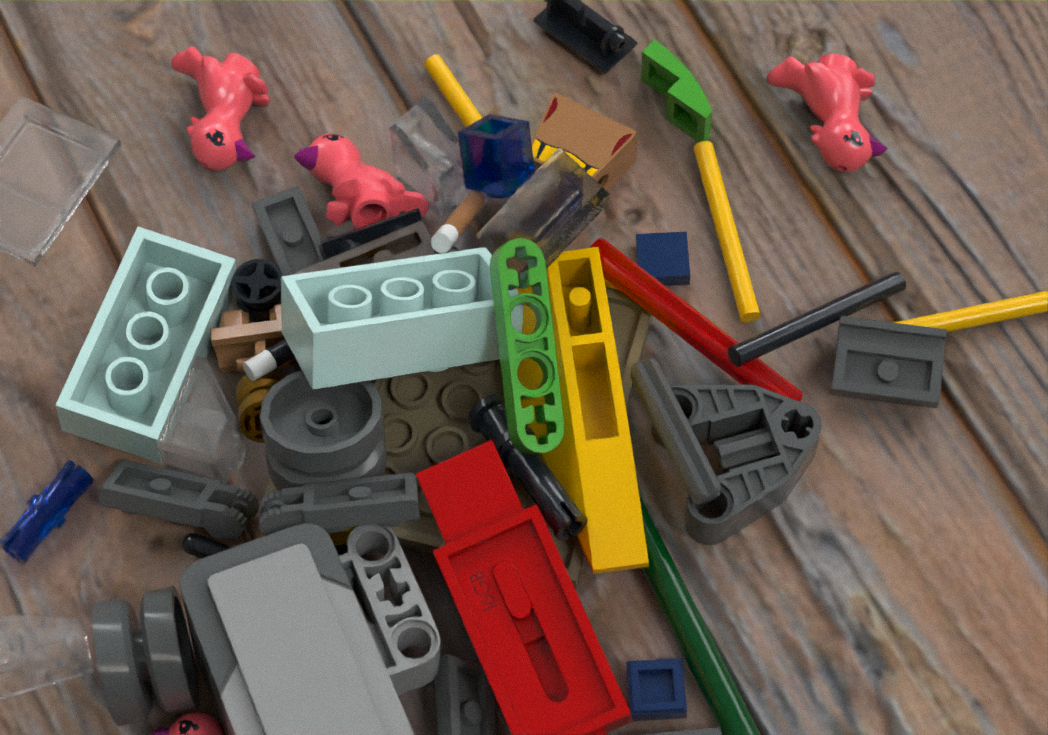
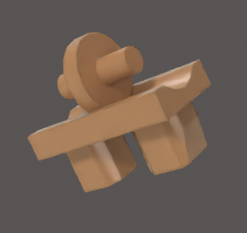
(241, 340)

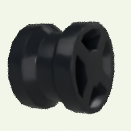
(252, 280)

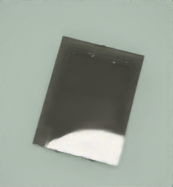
(547, 210)

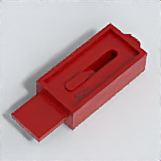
(519, 602)

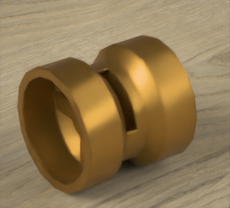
(249, 399)

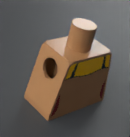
(589, 138)

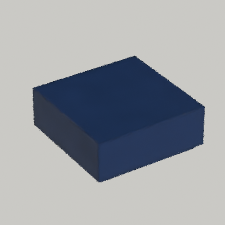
(664, 256)
(656, 689)

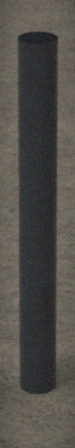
(816, 319)

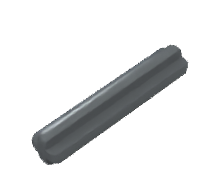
(675, 431)

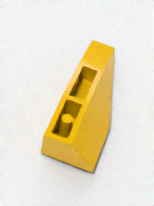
(596, 448)

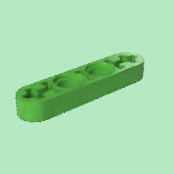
(536, 346)

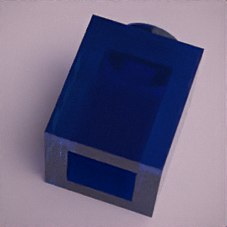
(496, 155)

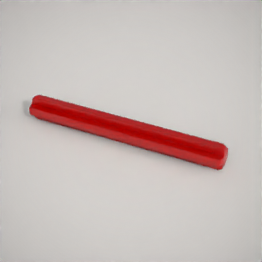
(686, 321)

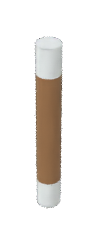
(458, 221)

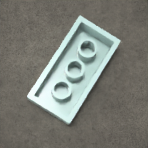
(392, 317)
(145, 343)

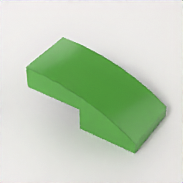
(685, 100)

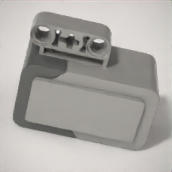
(291, 643)

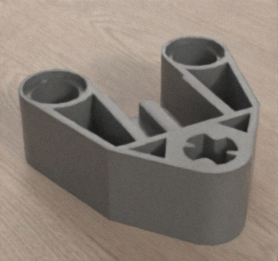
(758, 439)

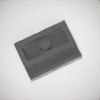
(888, 362)

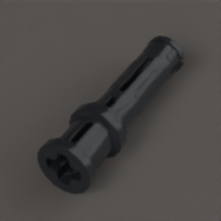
(530, 470)

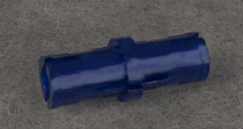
(46, 511)

